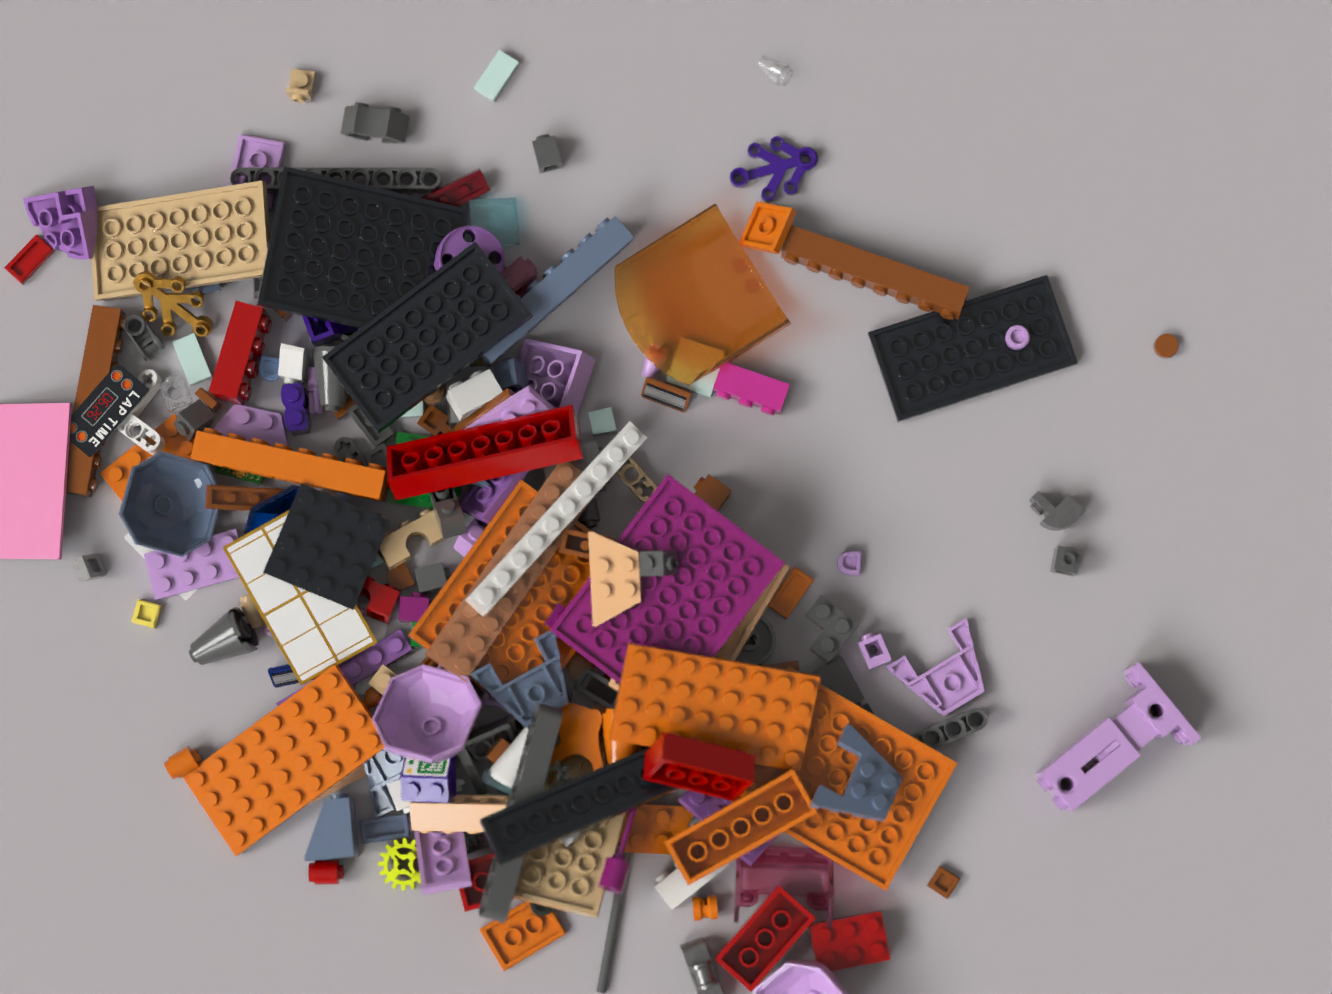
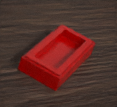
(29, 259)

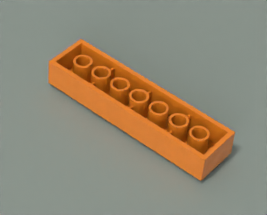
(290, 466)

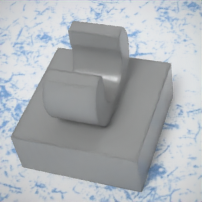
(90, 567)

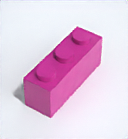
(750, 389)

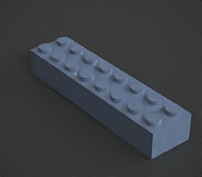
(566, 279)

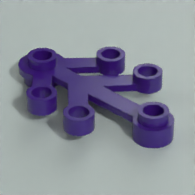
(776, 167)

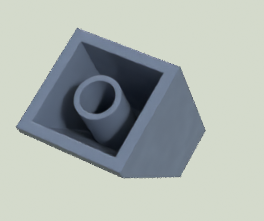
(335, 830)

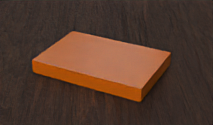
(521, 934)

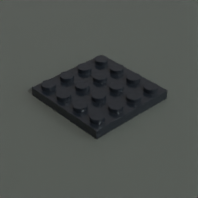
(326, 546)

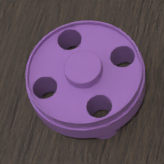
(454, 244)

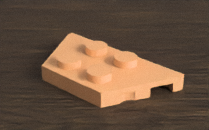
(613, 578)

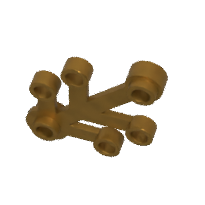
(171, 302)

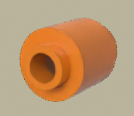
(183, 762)

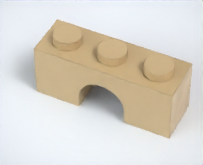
(393, 546)

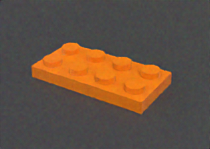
(118, 472)

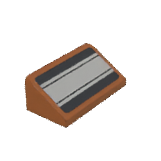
(665, 394)

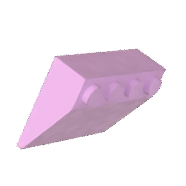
(557, 372)

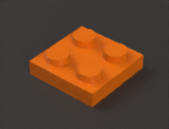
(767, 227)

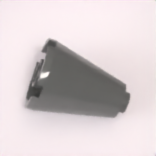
(330, 390)
(225, 639)

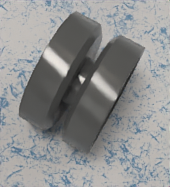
(763, 644)

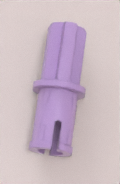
(313, 395)

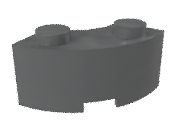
(365, 122)

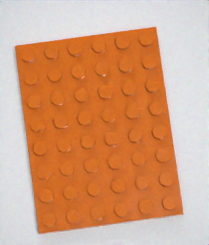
(559, 582)
(857, 843)

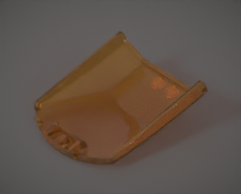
(695, 299)

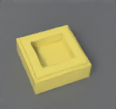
(146, 613)

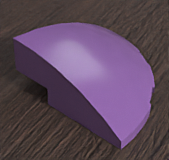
(66, 220)

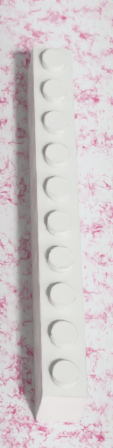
(555, 519)

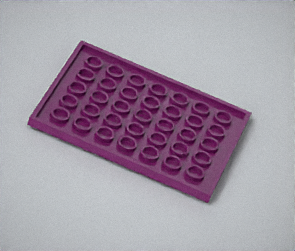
(690, 612)

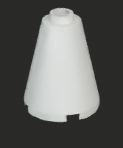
(506, 766)

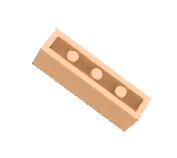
(458, 815)

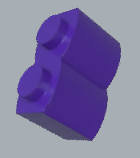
(296, 414)

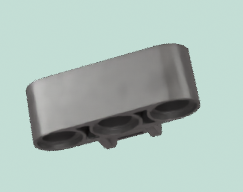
(701, 967)

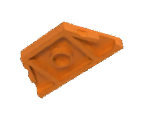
(653, 826)

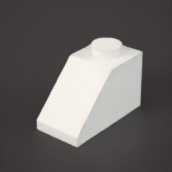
(293, 364)

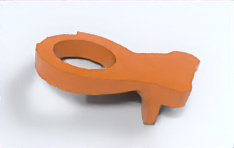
(579, 735)

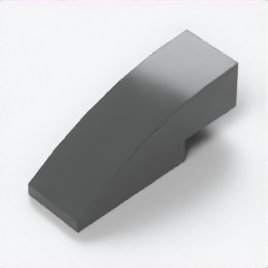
(596, 688)

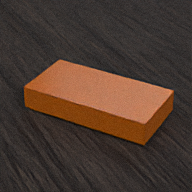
(790, 592)

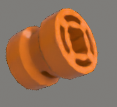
(705, 907)

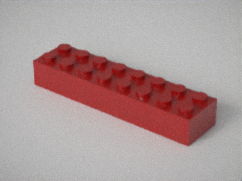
(484, 452)

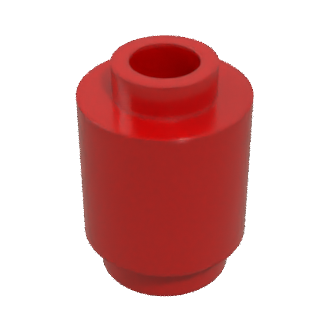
(325, 872)

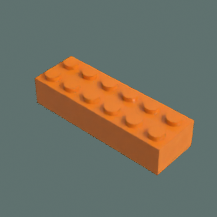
(740, 827)

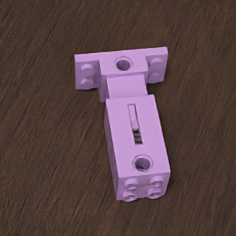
(1114, 742)

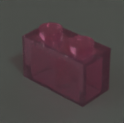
(520, 275)

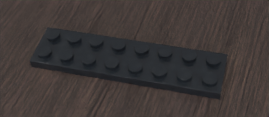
(570, 808)

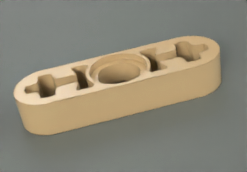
(638, 492)

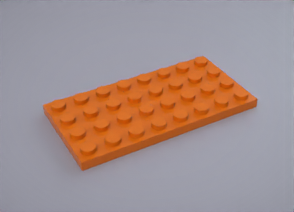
(715, 701)
(285, 760)

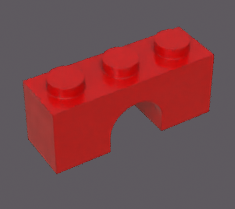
(382, 600)

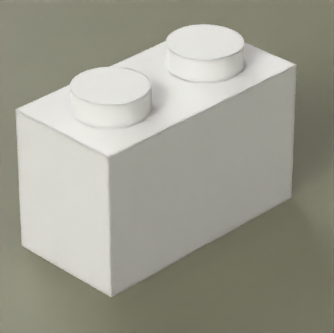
(472, 394)

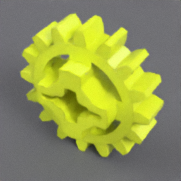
(396, 871)

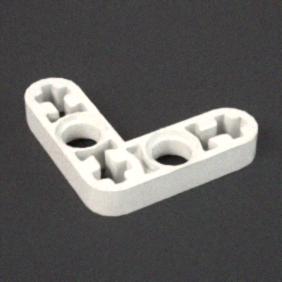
(132, 421)

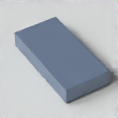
(385, 828)

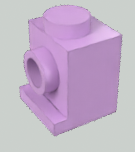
(882, 655)

